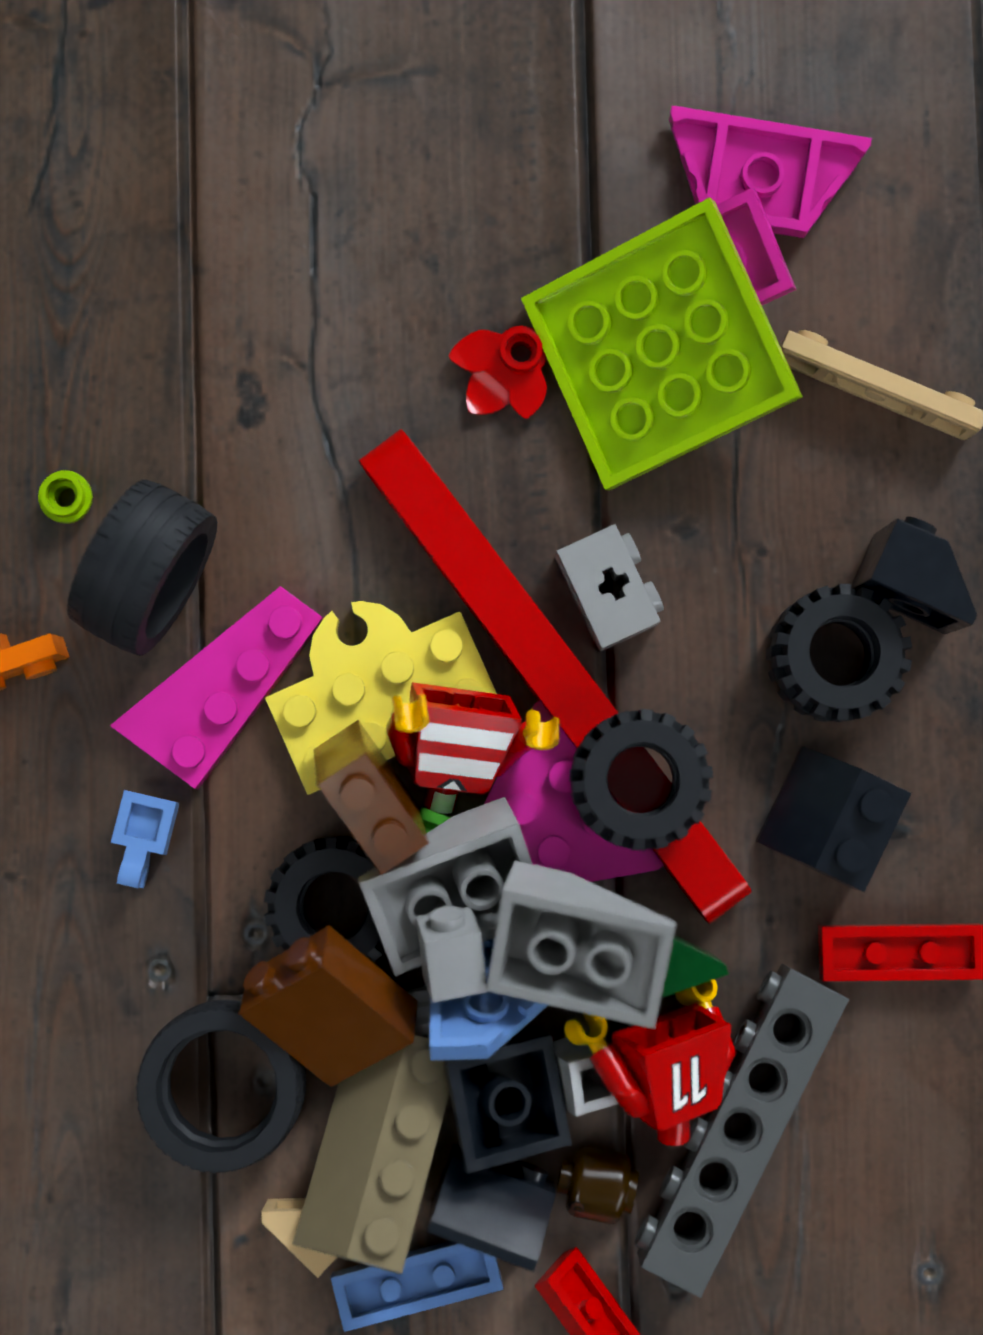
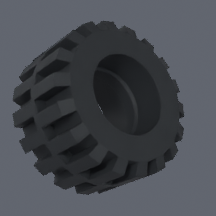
(882, 647)
(688, 771)
(295, 875)

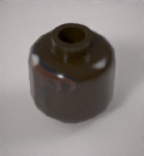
(598, 1184)

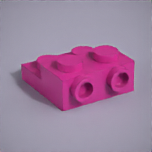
(756, 245)

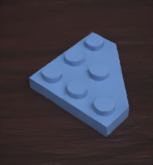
(477, 1023)

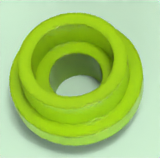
(51, 489)

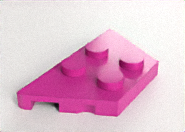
(787, 164)
(550, 823)

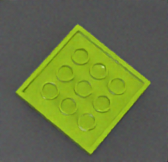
(661, 345)

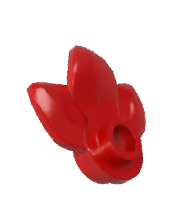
(497, 376)

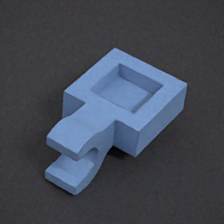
(143, 827)

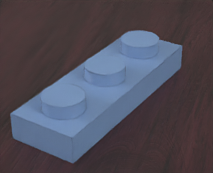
(428, 1280)

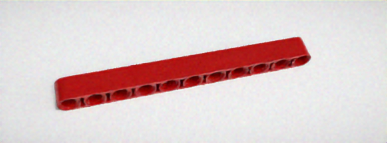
(542, 658)

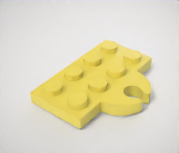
(363, 678)

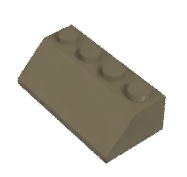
(376, 1160)

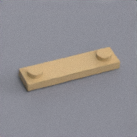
(946, 412)

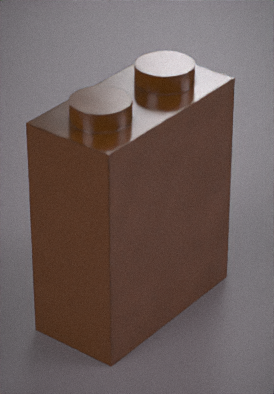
(369, 797)
(329, 1006)

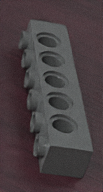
(692, 1257)

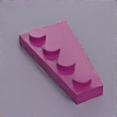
(214, 695)

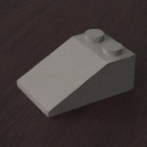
(459, 868)
(579, 947)

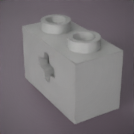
(584, 570)

